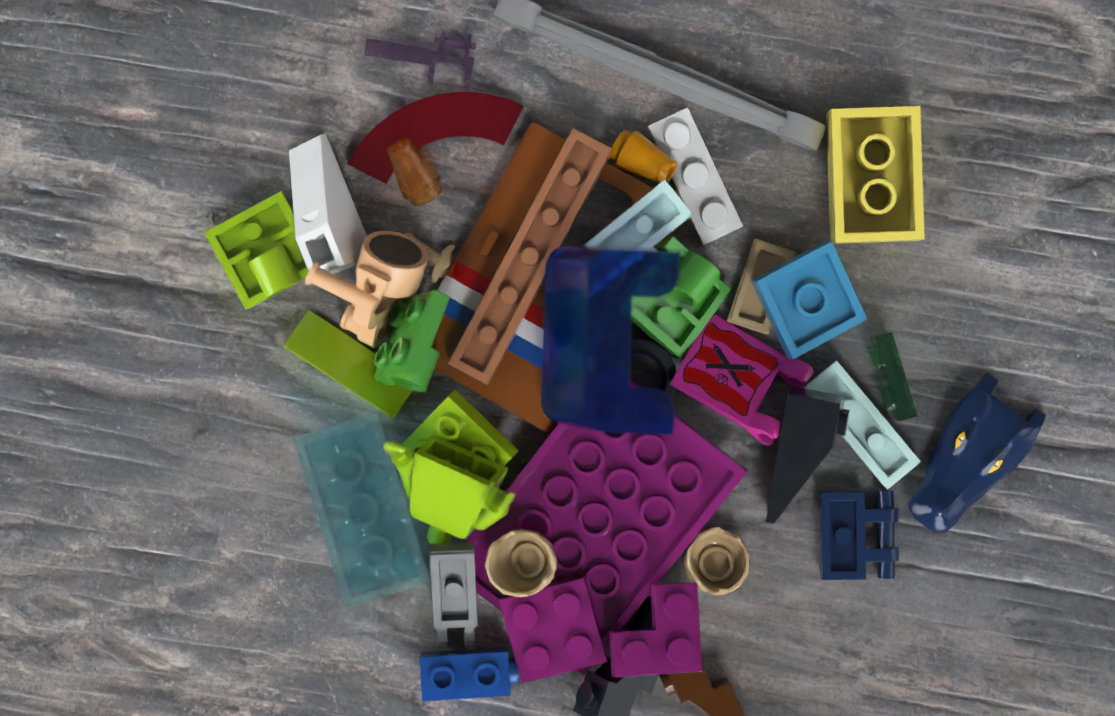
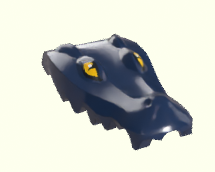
(973, 452)

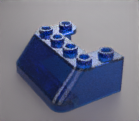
(590, 337)

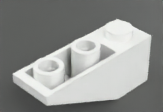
(323, 208)

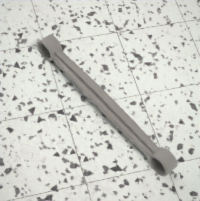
(661, 73)

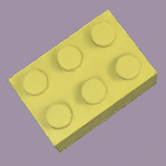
(875, 174)

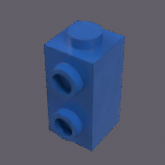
(467, 674)

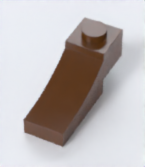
(713, 698)

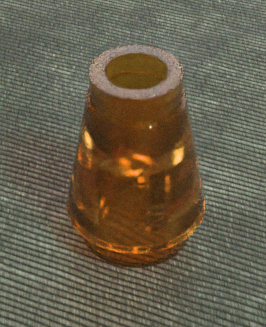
(414, 173)

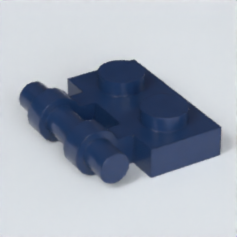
(843, 535)

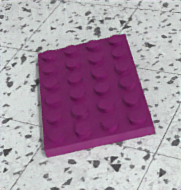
(614, 509)

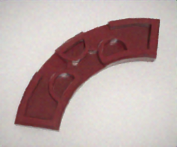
(433, 120)

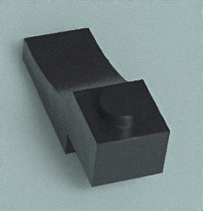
(614, 696)

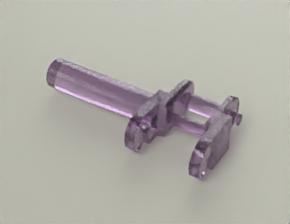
(424, 55)

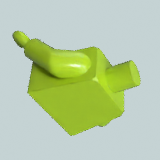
(450, 488)

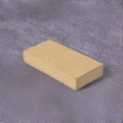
(746, 305)

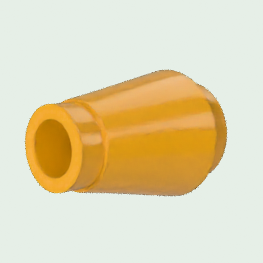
(641, 157)

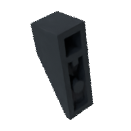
(806, 437)

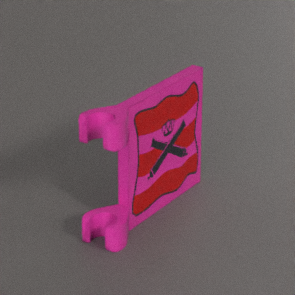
(733, 373)

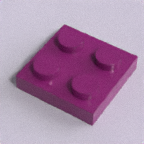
(554, 630)

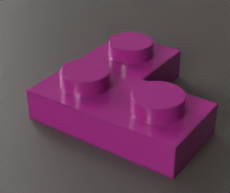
(670, 645)

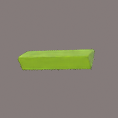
(344, 362)

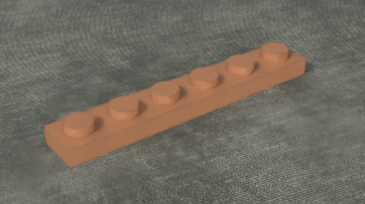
(525, 261)

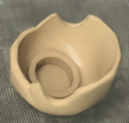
(716, 561)
(521, 563)

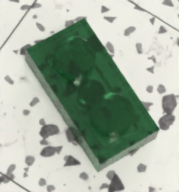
(896, 395)

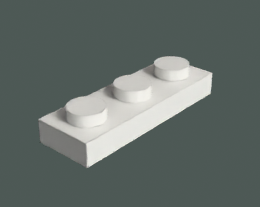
(696, 176)

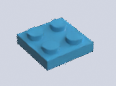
(809, 299)

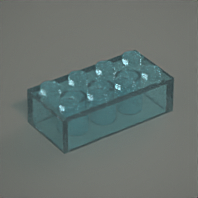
(362, 510)

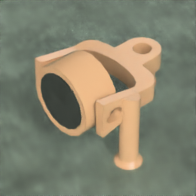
(386, 273)

